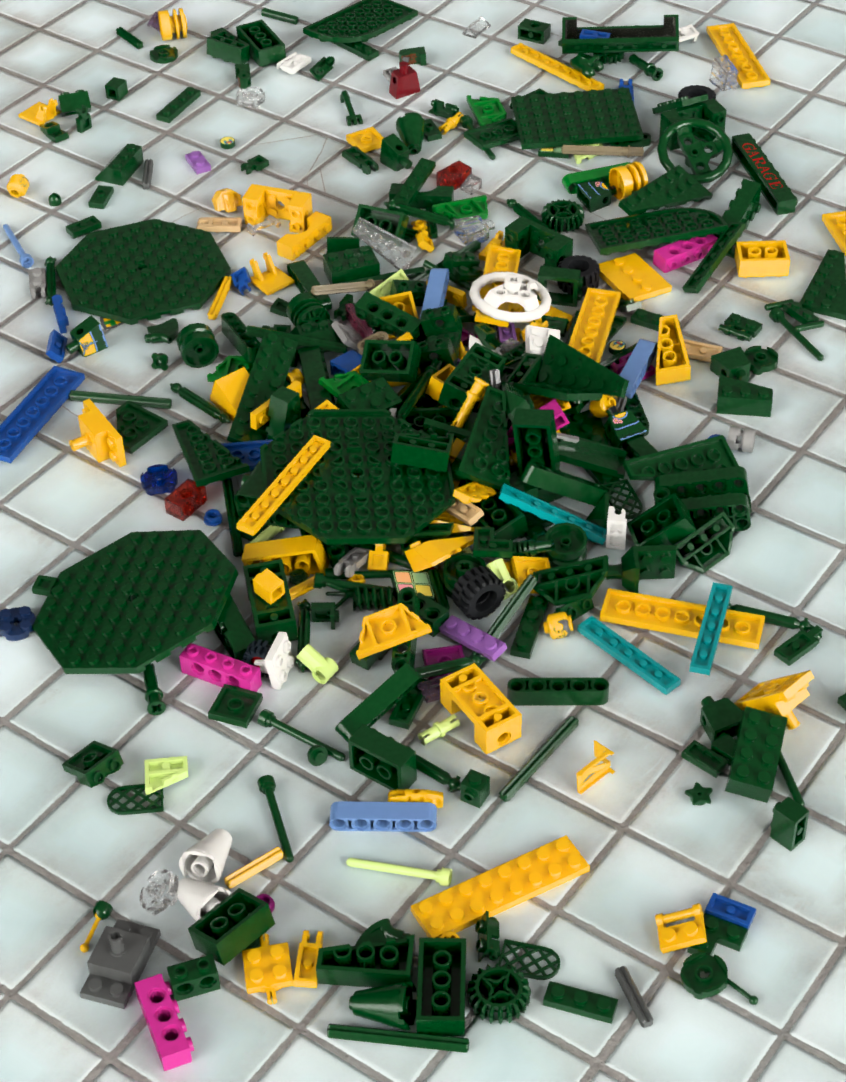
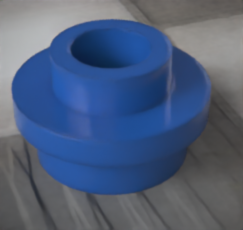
(213, 517)

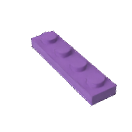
(473, 638)

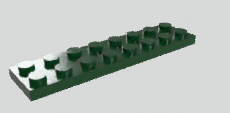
(265, 377)

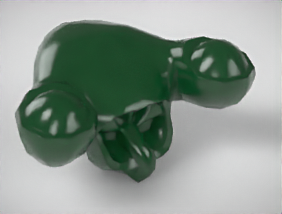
(587, 64)

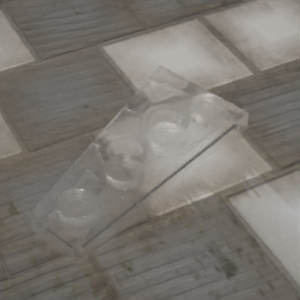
(389, 246)

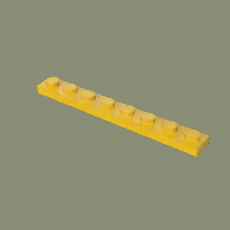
(556, 67)
(283, 485)

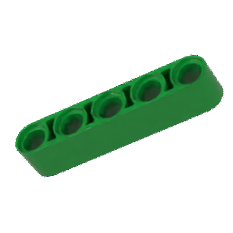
(571, 180)

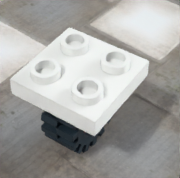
(272, 659)

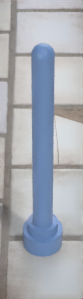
(25, 259)

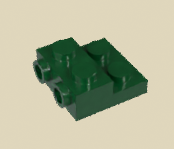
(463, 265)
(93, 763)

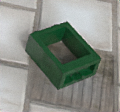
(564, 275)

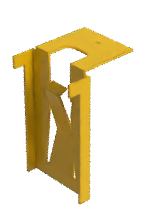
(600, 770)

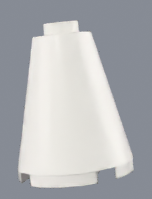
(207, 857)
(200, 896)

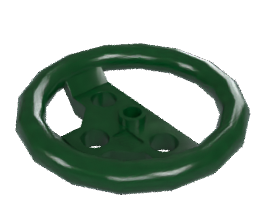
(695, 152)

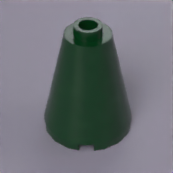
(411, 131)
(387, 1004)

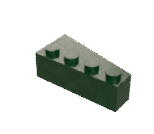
(367, 963)

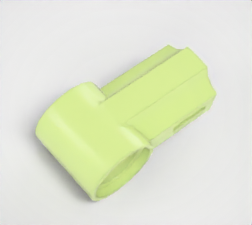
(500, 570)
(321, 667)

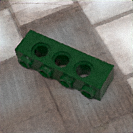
(387, 317)

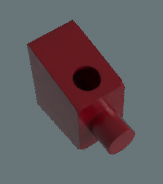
(403, 81)

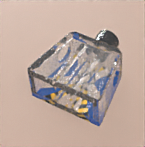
(724, 74)
(472, 229)

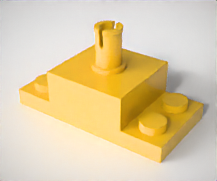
(98, 436)
(778, 696)

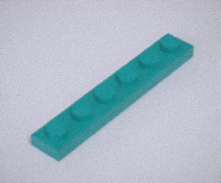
(550, 512)
(711, 629)
(629, 655)

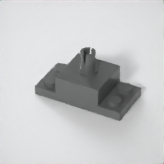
(118, 962)

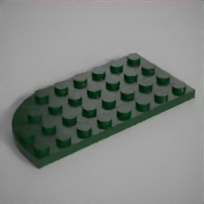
(360, 21)
(653, 229)

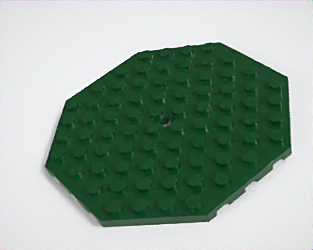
(142, 271)
(335, 506)
(135, 602)

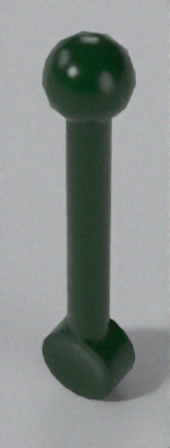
(752, 999)

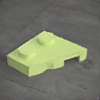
(164, 772)

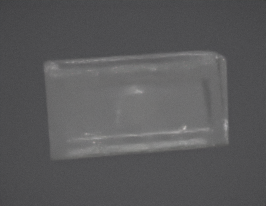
(476, 28)

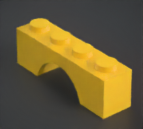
(294, 245)

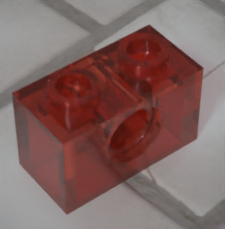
(453, 175)
(185, 500)

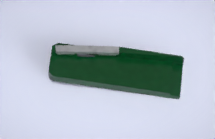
(591, 455)

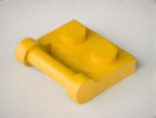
(683, 934)

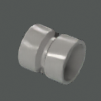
(747, 442)

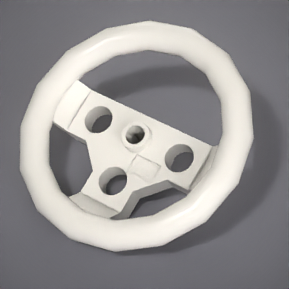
(513, 290)

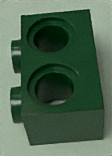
(432, 613)
(193, 977)

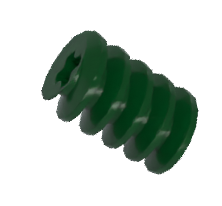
(372, 598)

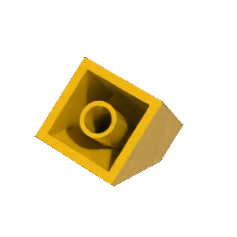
(229, 390)

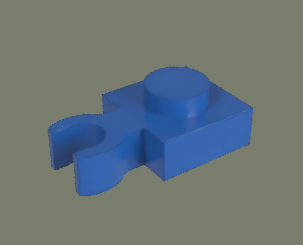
(241, 279)

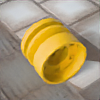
(172, 24)
(628, 179)

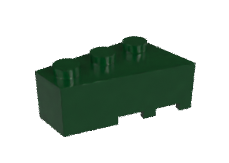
(743, 398)
(283, 411)
(422, 451)

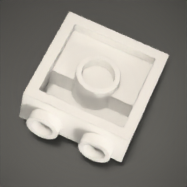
(537, 338)

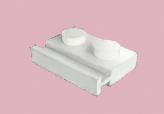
(294, 63)

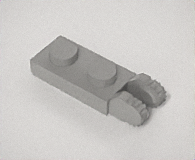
(37, 282)
(351, 562)

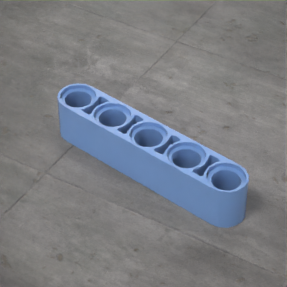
(436, 288)
(638, 365)
(383, 816)

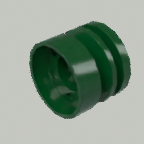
(306, 309)

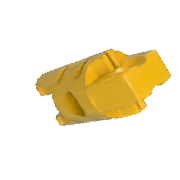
(416, 795)

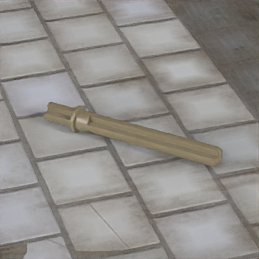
(602, 150)
(345, 287)

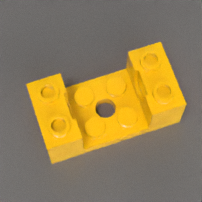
(263, 201)
(494, 719)

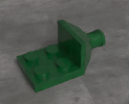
(644, 563)

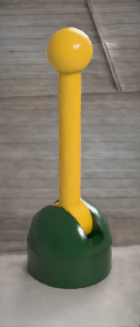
(100, 911)

